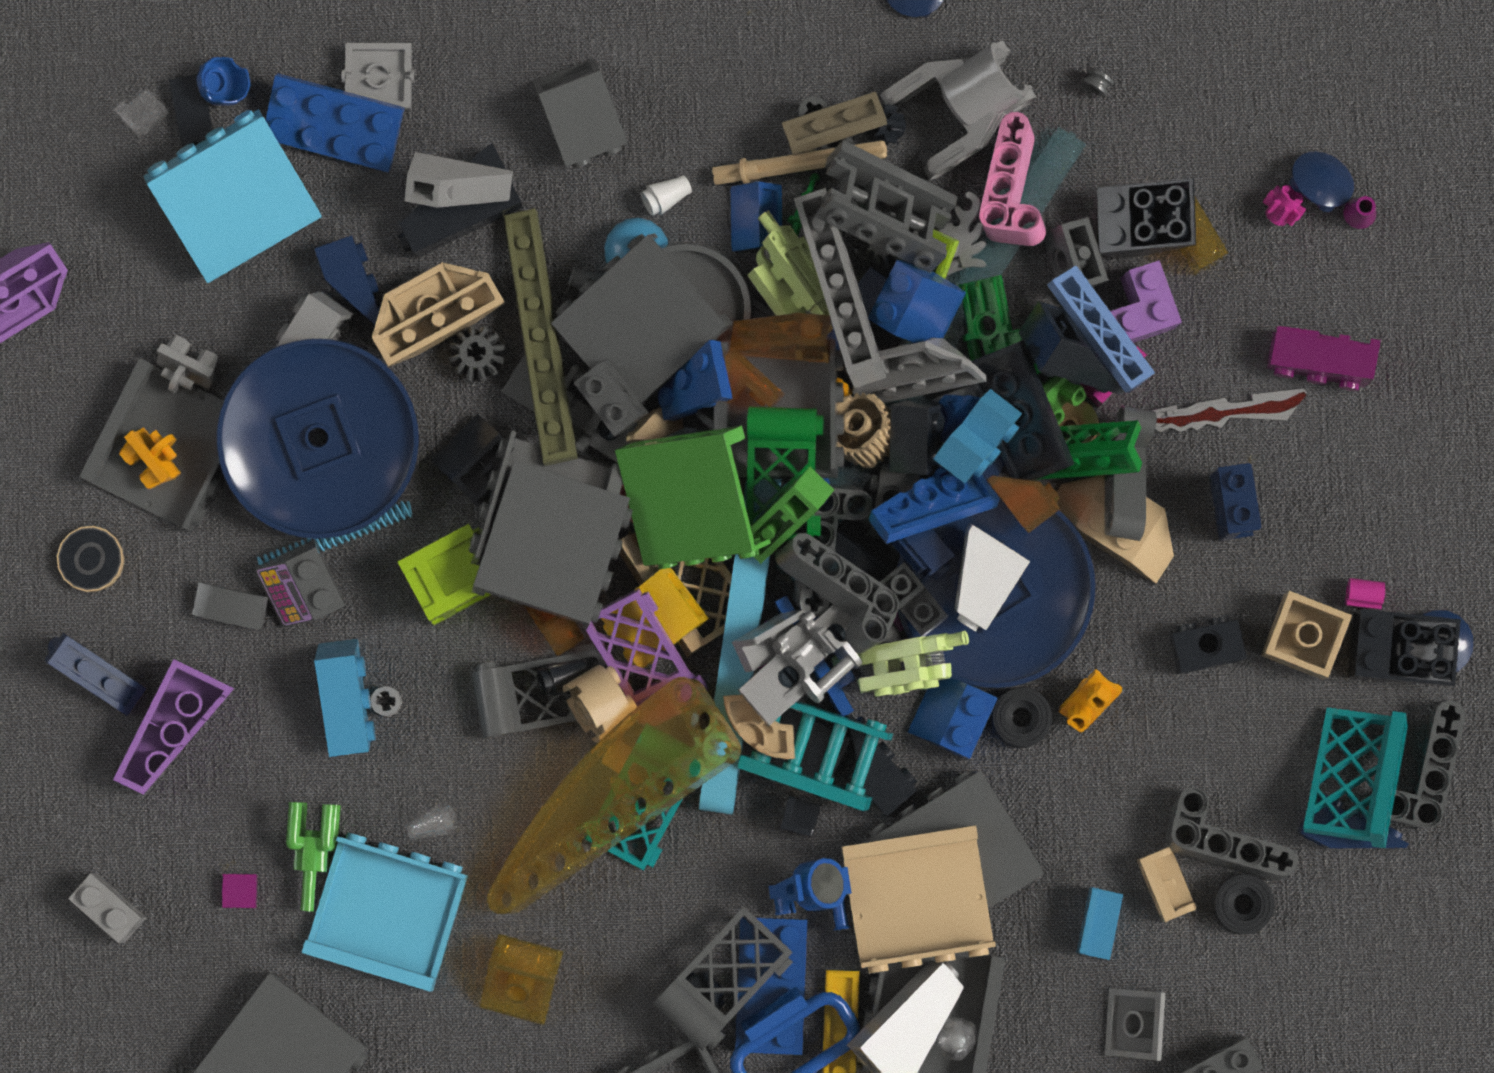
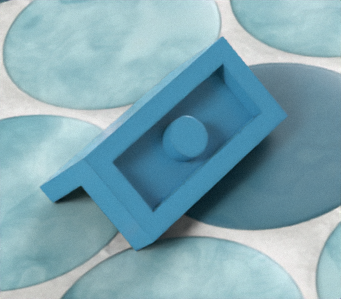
(1099, 923)

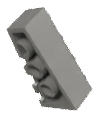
(316, 317)

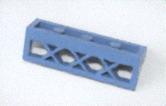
(1101, 329)

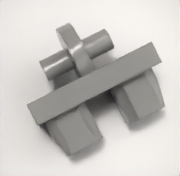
(183, 369)

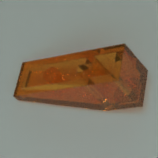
(784, 337)

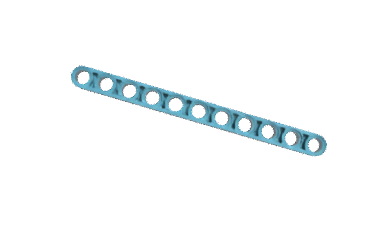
(742, 616)

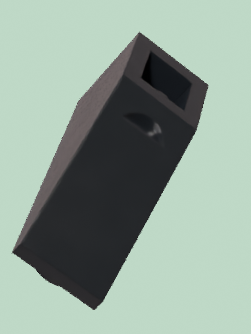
(884, 779)

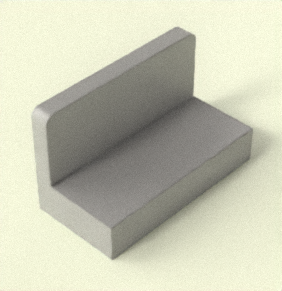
(756, 646)

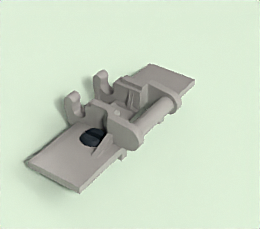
(797, 653)

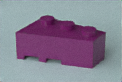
(1322, 357)

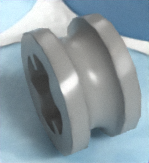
(379, 708)

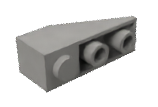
(452, 182)

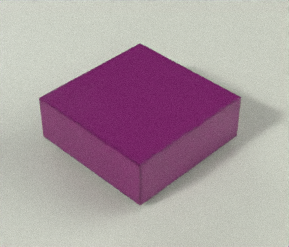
(239, 891)

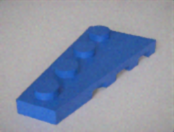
(932, 504)

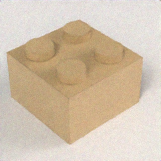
(1306, 635)

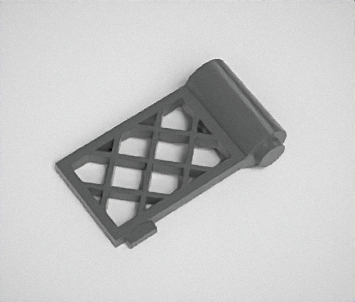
(497, 696)
(698, 1015)

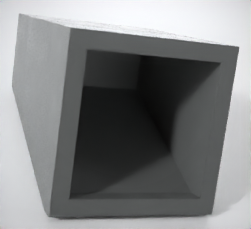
(580, 113)

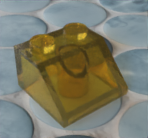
(521, 979)

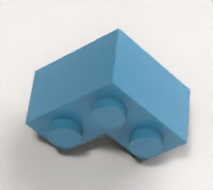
(976, 440)

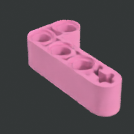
(1013, 178)

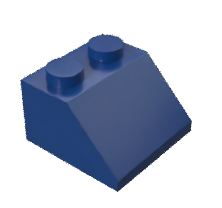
(916, 303)
(953, 716)

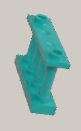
(822, 782)

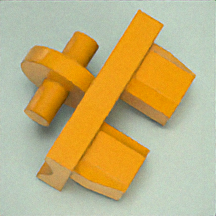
(155, 453)
(1089, 700)

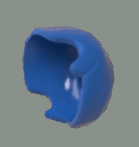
(223, 81)

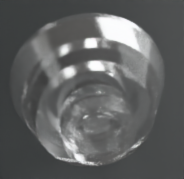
(957, 1038)

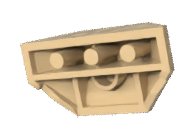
(432, 310)
(1085, 507)

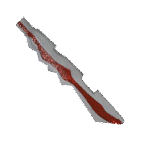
(1216, 412)

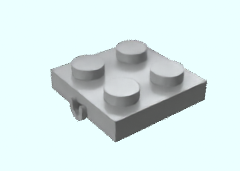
(380, 72)

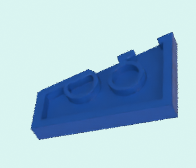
(696, 384)

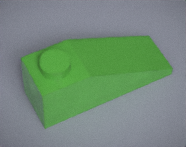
(790, 511)

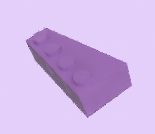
(174, 717)

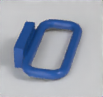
(783, 1014)

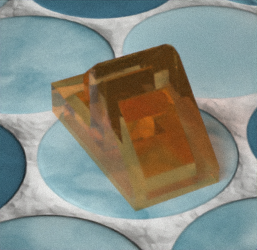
(745, 374)

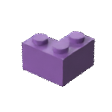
(1150, 301)

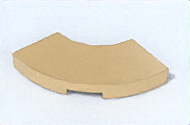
(771, 740)

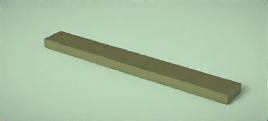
(540, 337)

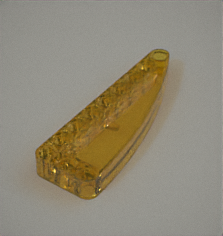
(626, 764)

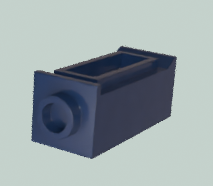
(925, 554)

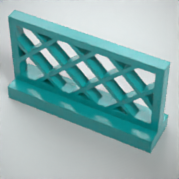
(1385, 781)

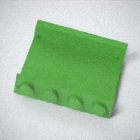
(687, 498)

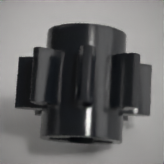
(893, 130)

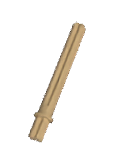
(758, 169)

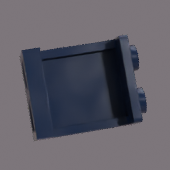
(1235, 501)

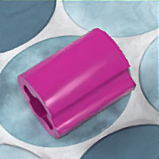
(1365, 593)

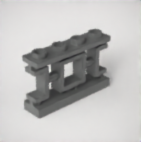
(895, 188)

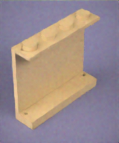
(918, 898)

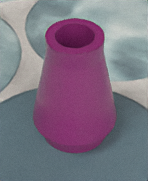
(1357, 218)

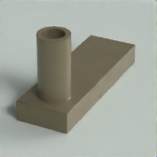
(834, 123)

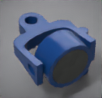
(815, 887)

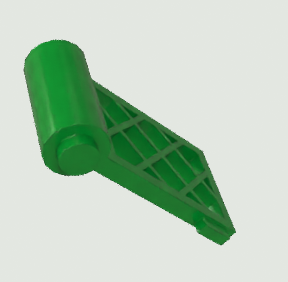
(781, 429)

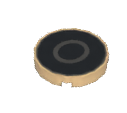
(90, 559)

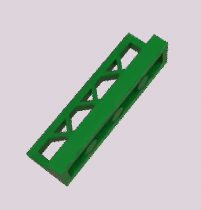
(1101, 454)

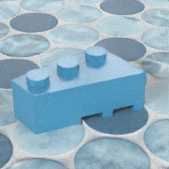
(343, 697)

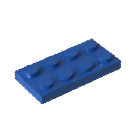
(334, 122)
(794, 936)

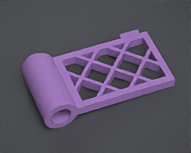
(648, 607)

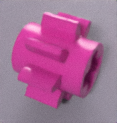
(1284, 205)

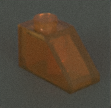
(1026, 499)
(558, 631)

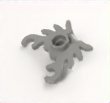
(965, 249)

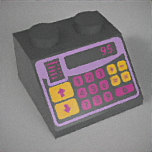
(300, 585)

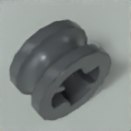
(1097, 82)

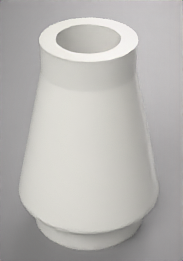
(665, 194)

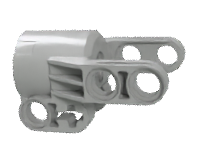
(974, 93)

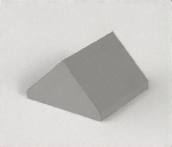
(1135, 1024)

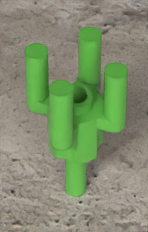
(311, 845)

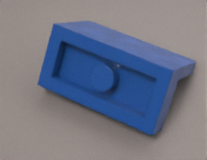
(747, 204)

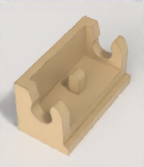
(1166, 884)

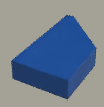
(955, 411)

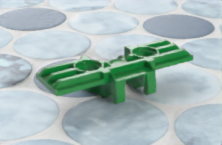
(985, 299)

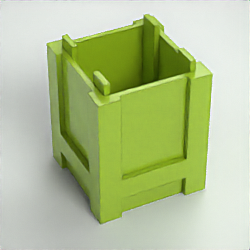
(444, 575)

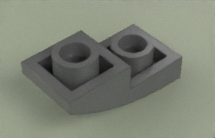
(915, 600)
(230, 606)

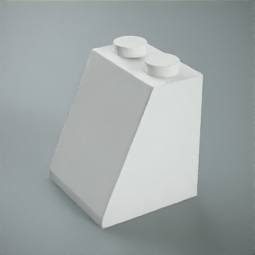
(985, 577)

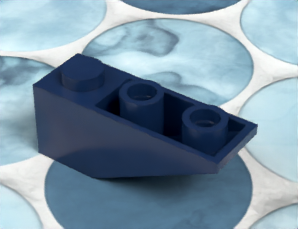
(346, 274)
(1356, 821)

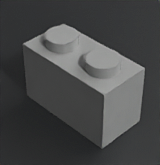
(107, 908)

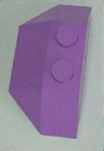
(28, 286)

